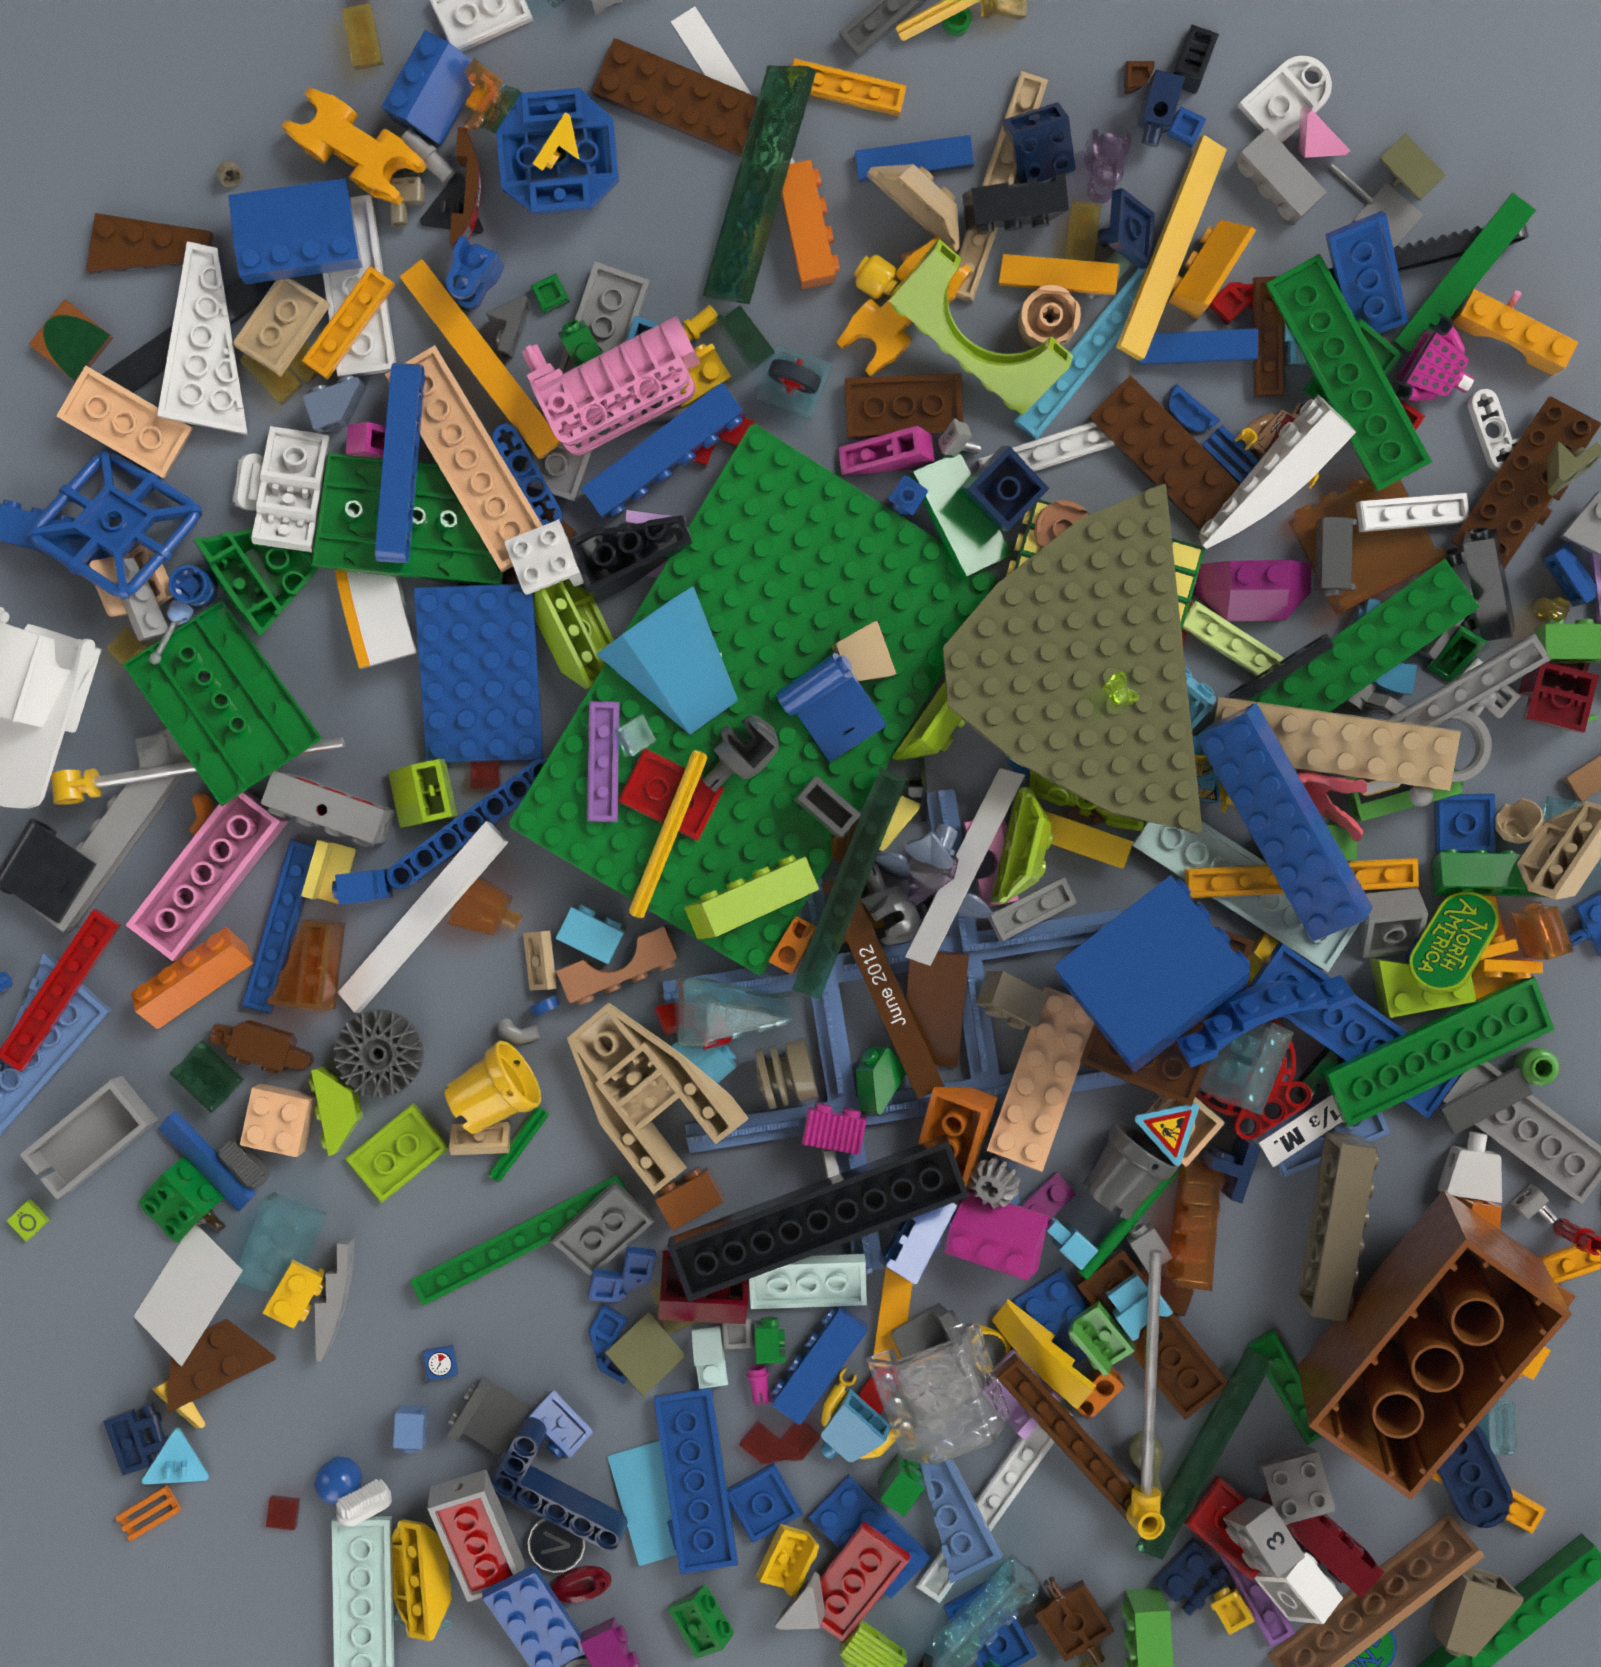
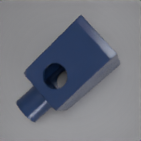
(1161, 95)

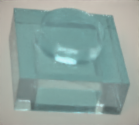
(635, 735)

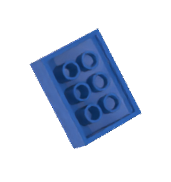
(294, 231)

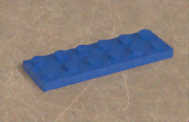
(696, 1480)

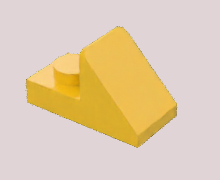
(561, 136)

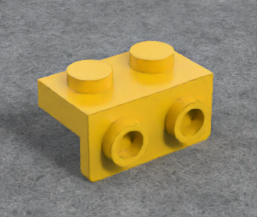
(293, 1293)
(788, 1559)

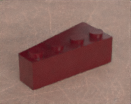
(1336, 1550)

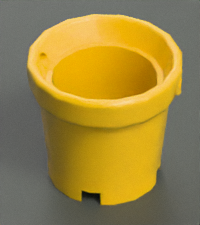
(493, 1089)

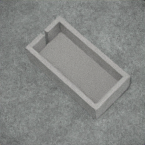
(89, 1137)

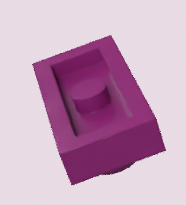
(1049, 1196)

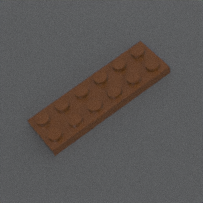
(676, 96)
(1164, 452)
(1183, 1367)

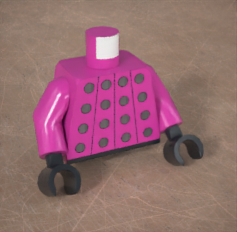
(1434, 365)

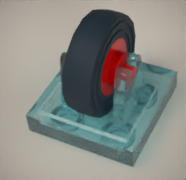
(794, 382)

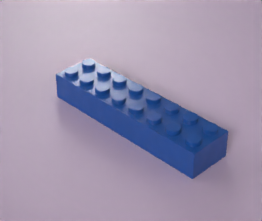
(1284, 822)

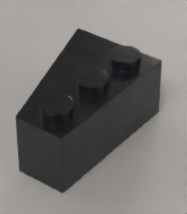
(1015, 204)

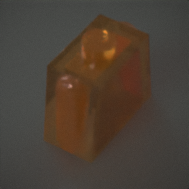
(1542, 931)

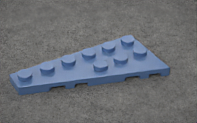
(72, 1029)

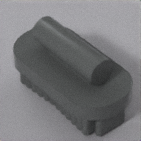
(243, 1163)

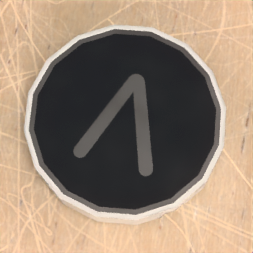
(554, 1547)

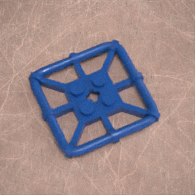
(116, 540)

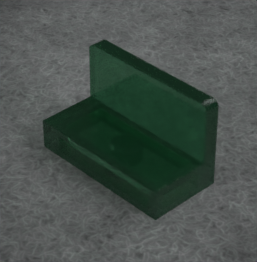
(745, 337)

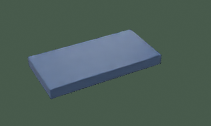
(1310, 1155)

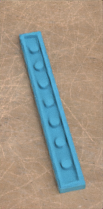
(1085, 358)

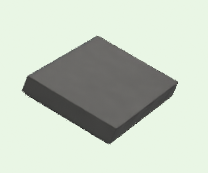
(602, 1228)

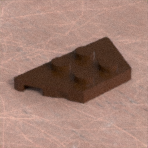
(216, 1360)

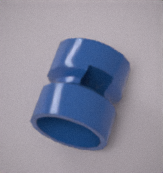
(193, 586)

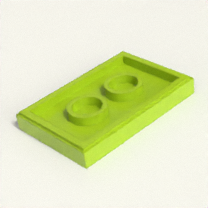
(397, 1152)

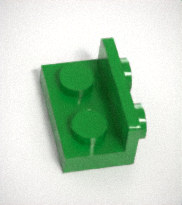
(701, 1622)

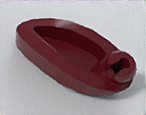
(581, 1584)

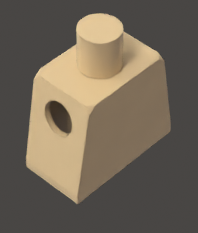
(866, 653)

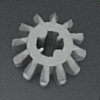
(994, 1182)

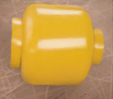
(875, 277)

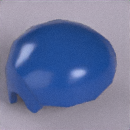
(337, 1479)

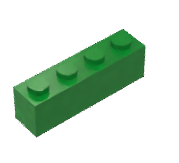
(1479, 873)

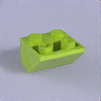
(422, 793)

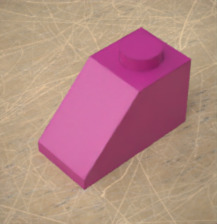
(366, 440)

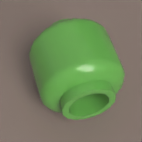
(1537, 1065)

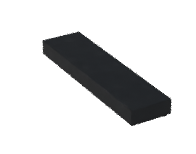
(1282, 668)

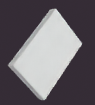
(478, 21)

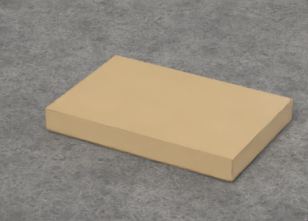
(281, 325)

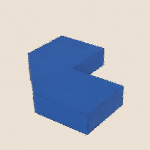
(613, 1285)
(603, 1334)

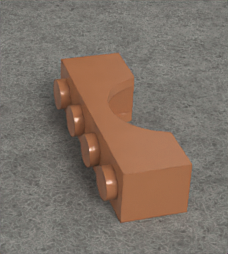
(584, 979)

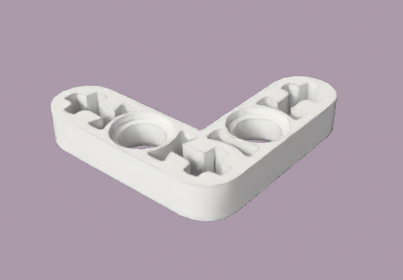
(1490, 446)

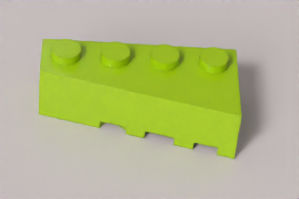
(751, 898)

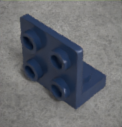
(1041, 143)

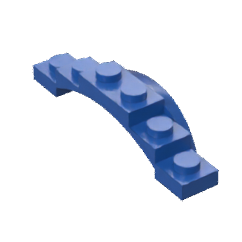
(1258, 1006)

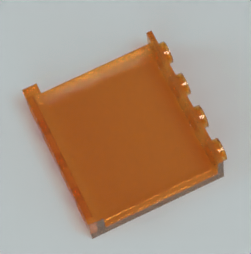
(1377, 556)

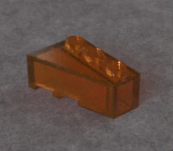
(313, 967)

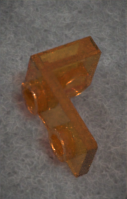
(481, 78)

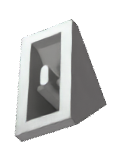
(804, 1610)

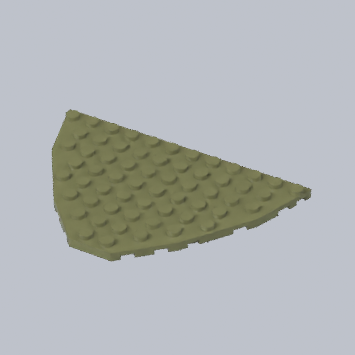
(1050, 638)

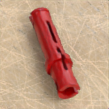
(1581, 1236)

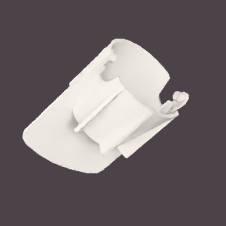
(41, 697)

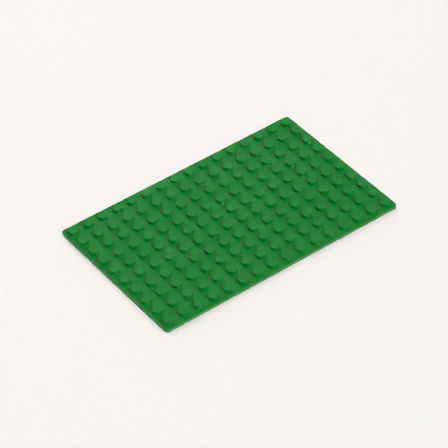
(782, 574)

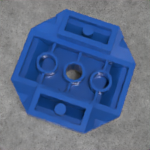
(572, 182)

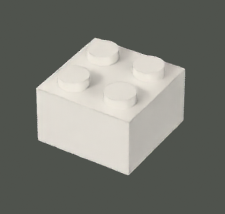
(1302, 1592)

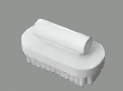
(248, 481)
(363, 1503)

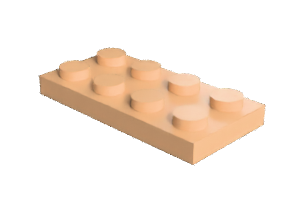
(124, 422)

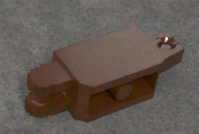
(261, 1045)

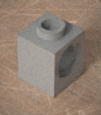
(1145, 1238)

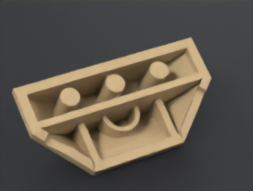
(920, 199)
(1563, 852)

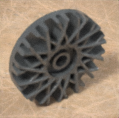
(361, 1065)

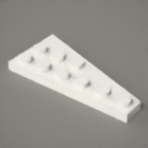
(201, 362)

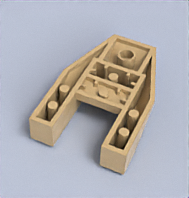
(634, 1080)

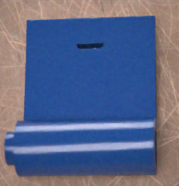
(829, 704)

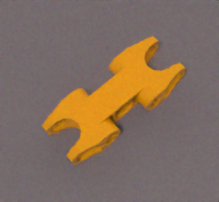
(335, 134)
(885, 325)

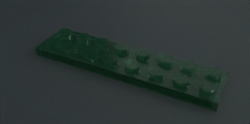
(759, 183)

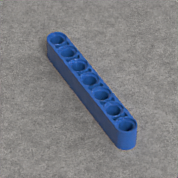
(400, 463)
(459, 829)

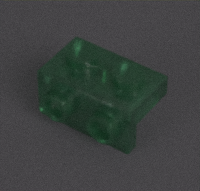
(207, 1076)

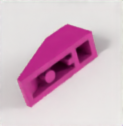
(888, 452)

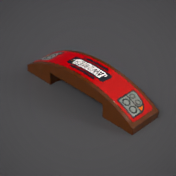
(465, 223)

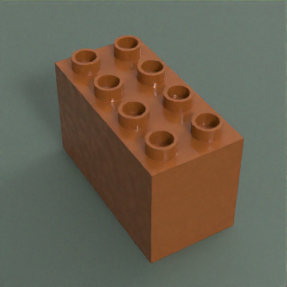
(1430, 1345)

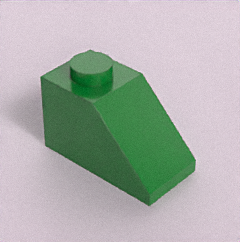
(878, 1079)

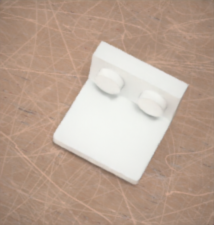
(543, 558)

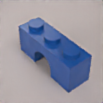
(361, 886)

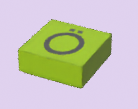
(28, 1220)

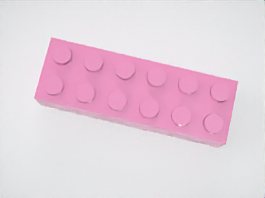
(206, 875)

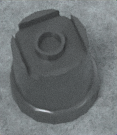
(1127, 1170)

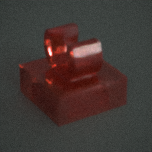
(485, 774)

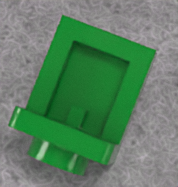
(579, 342)

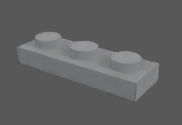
(1032, 909)

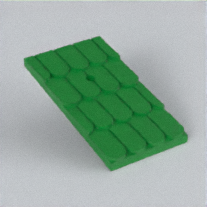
(442, 538)
(235, 723)

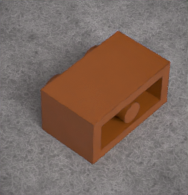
(689, 1197)

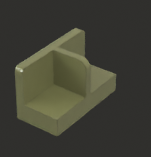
(1412, 167)

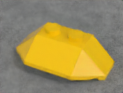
(420, 1578)

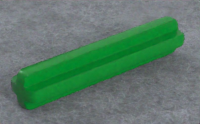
(518, 1143)

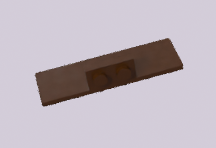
(1518, 492)

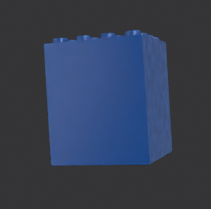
(1154, 972)

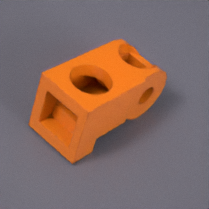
(793, 945)
(1105, 1390)

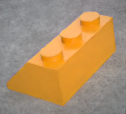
(1210, 266)

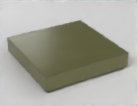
(645, 1354)

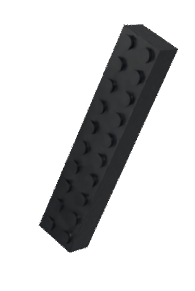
(817, 1218)

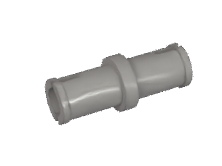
(429, 154)

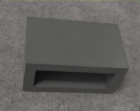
(826, 806)

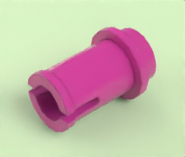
(759, 1384)

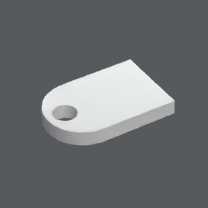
(1282, 94)

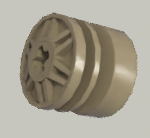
(786, 1073)

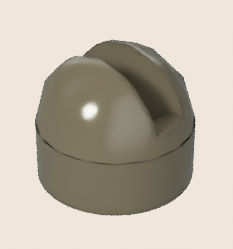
(225, 179)

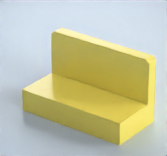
(327, 861)

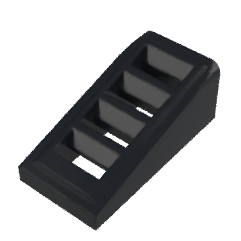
(1194, 75)

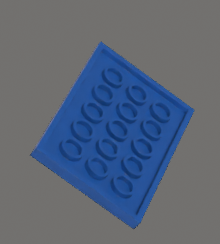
(479, 673)

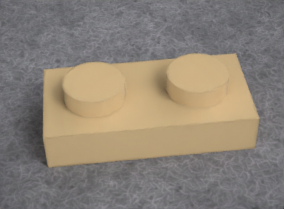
(540, 960)
(489, 1141)

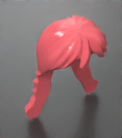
(1317, 786)

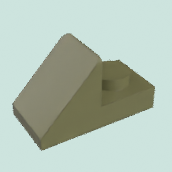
(1565, 467)

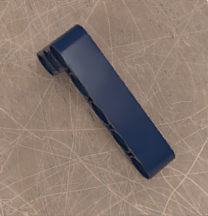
(551, 1497)

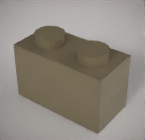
(1011, 999)

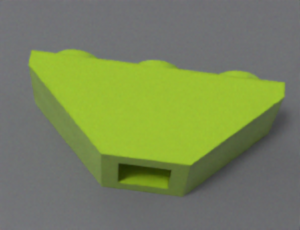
(336, 1108)

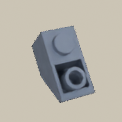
(334, 405)

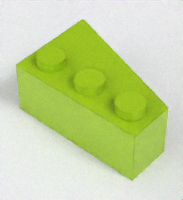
(1401, 996)

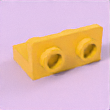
(707, 374)

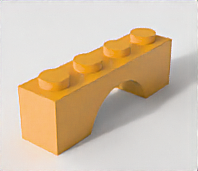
(1539, 344)

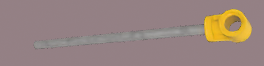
(70, 785)
(1146, 1497)

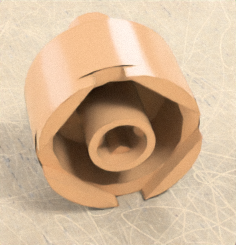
(1052, 301)

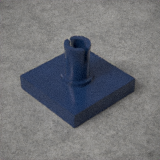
(1129, 228)

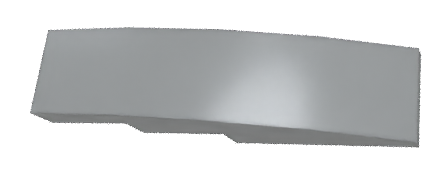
(331, 1308)

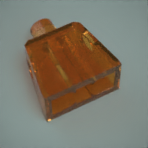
(484, 909)

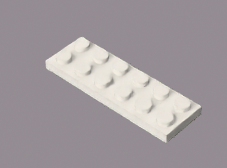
(374, 347)

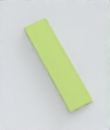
(1229, 640)

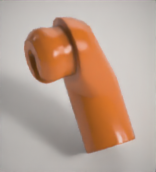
(203, 808)

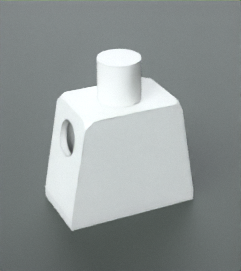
(1473, 1171)

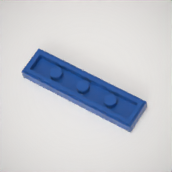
(932, 155)
(1202, 347)
(206, 1160)

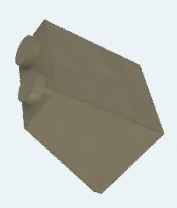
(1472, 1611)

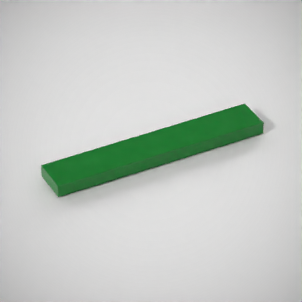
(1468, 269)

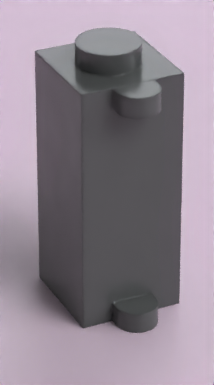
(1333, 555)

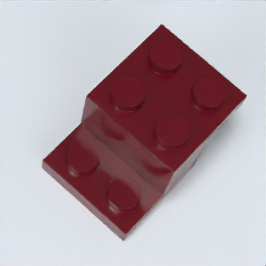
(1559, 695)

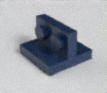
(1236, 1166)

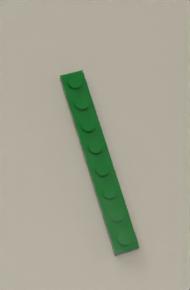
(503, 1246)

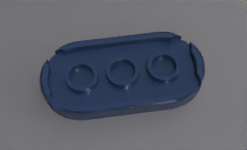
(1476, 1482)

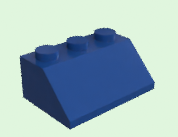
(430, 89)

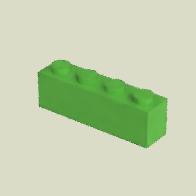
(1571, 642)

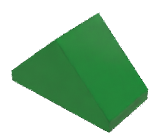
(1456, 654)

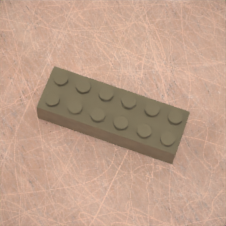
(1337, 1226)

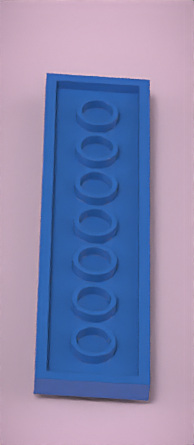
(1346, 1030)

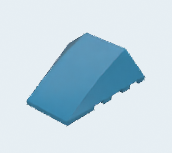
(675, 663)

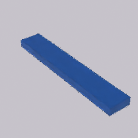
(279, 927)

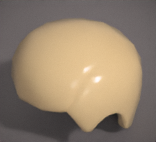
(1519, 821)

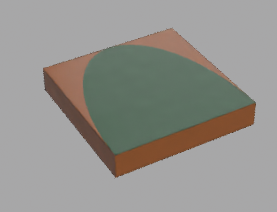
(70, 340)

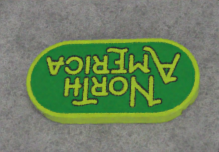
(1453, 942)

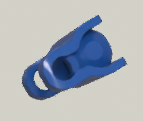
(476, 272)

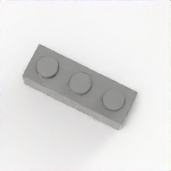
(1280, 176)

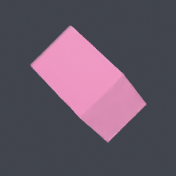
(1317, 138)

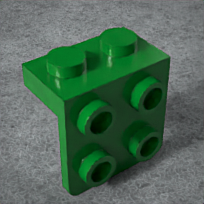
(180, 1199)

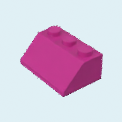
(998, 1238)

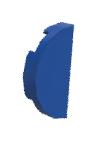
(1189, 411)

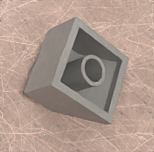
(1392, 923)

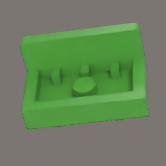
(1100, 1338)

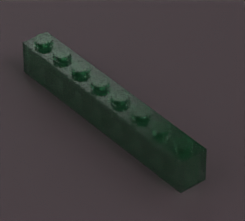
(849, 884)

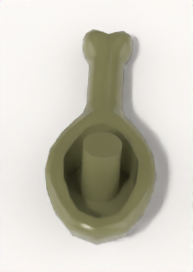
(1136, 1457)

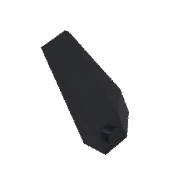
(624, 554)

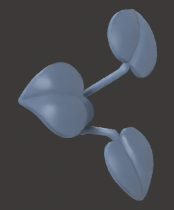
(935, 850)

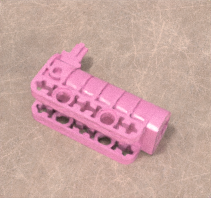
(614, 385)

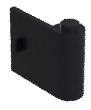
(44, 870)

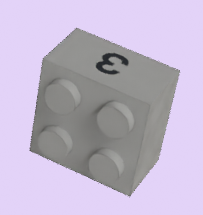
(1263, 1538)

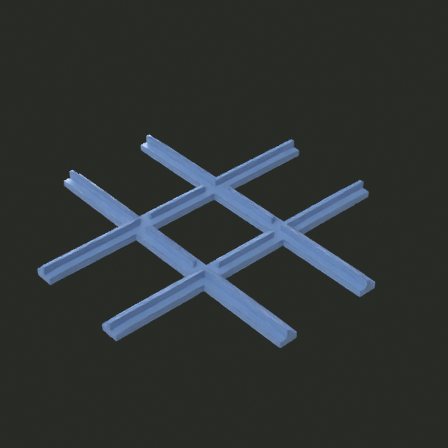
(832, 1034)

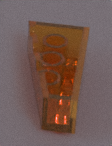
(1195, 1227)

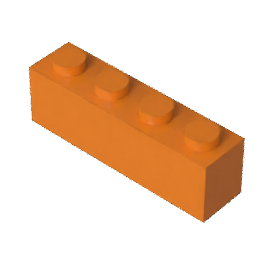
(807, 227)
(191, 978)

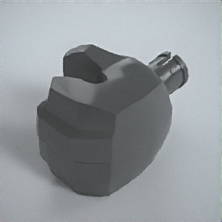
(743, 757)
(887, 900)

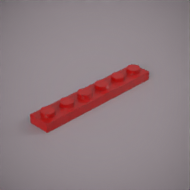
(58, 989)

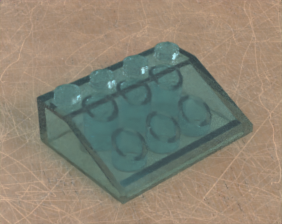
(984, 1614)

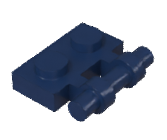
(129, 1441)
(1185, 1570)

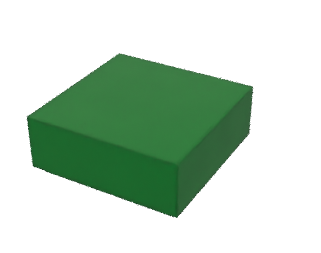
(550, 293)

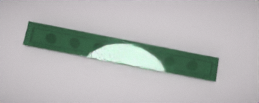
(1208, 1448)

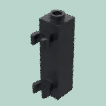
(1488, 583)

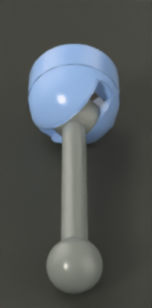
(178, 614)

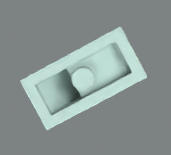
(709, 1357)

